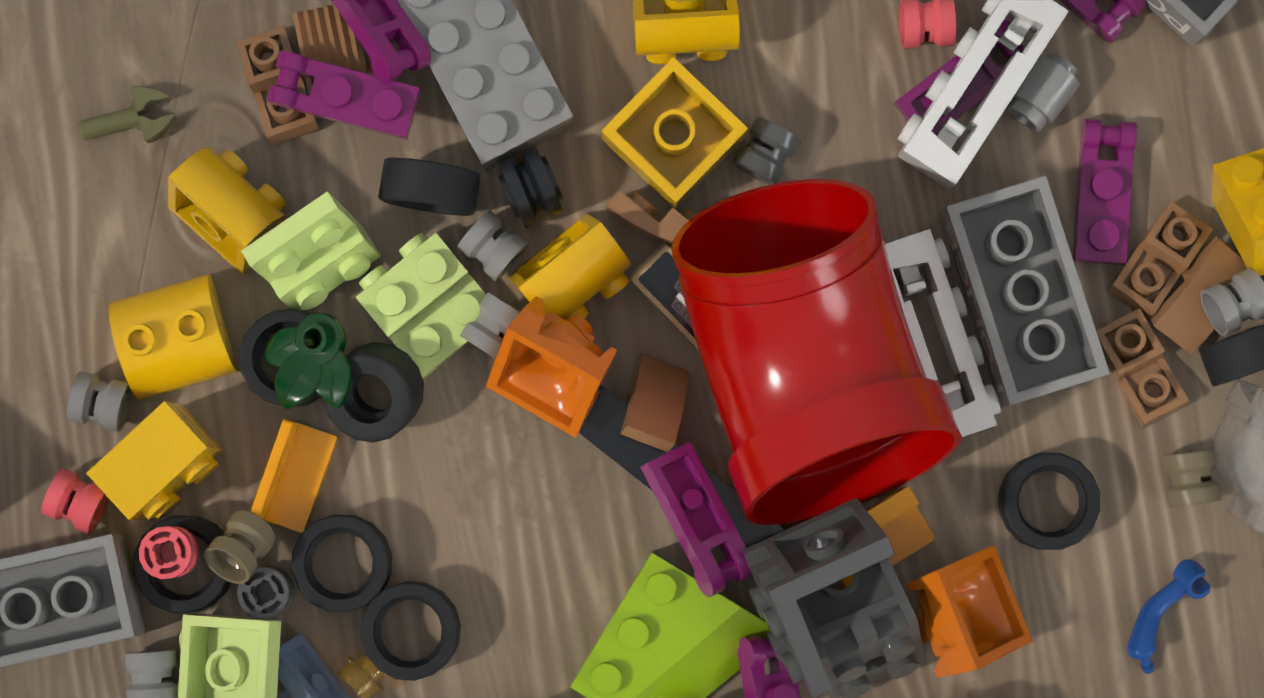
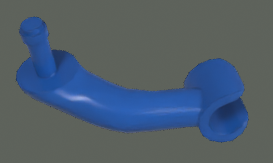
(1187, 580)

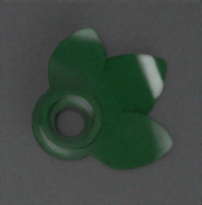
(307, 367)

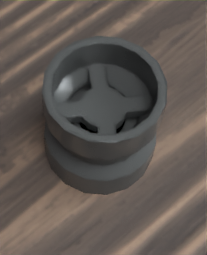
(766, 151)
(275, 593)

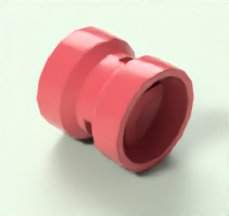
(927, 22)
(74, 501)
(178, 554)

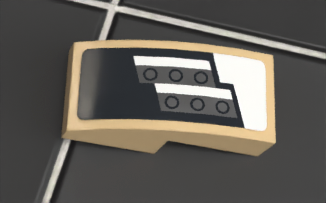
(659, 283)

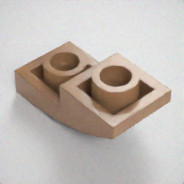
(259, 61)
(639, 215)
(1159, 259)
(1182, 314)
(1141, 369)
(655, 402)

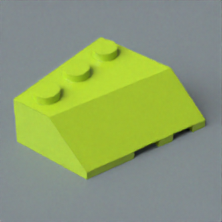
(667, 639)

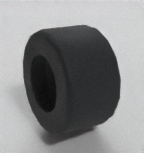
(402, 379)

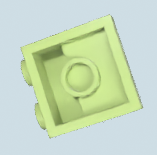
(312, 253)
(423, 301)
(228, 657)

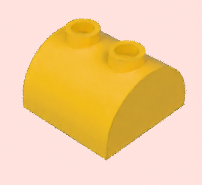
(685, 26)
(222, 204)
(574, 269)
(172, 337)

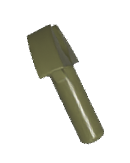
(131, 117)

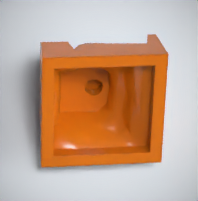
(550, 366)
(969, 613)

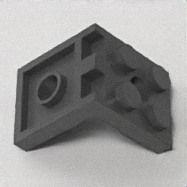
(802, 563)
(864, 630)

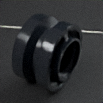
(530, 186)

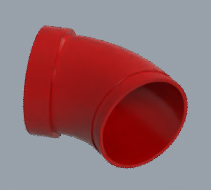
(808, 349)

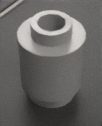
(1044, 92)

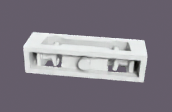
(934, 153)
(947, 309)

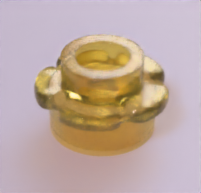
(362, 676)

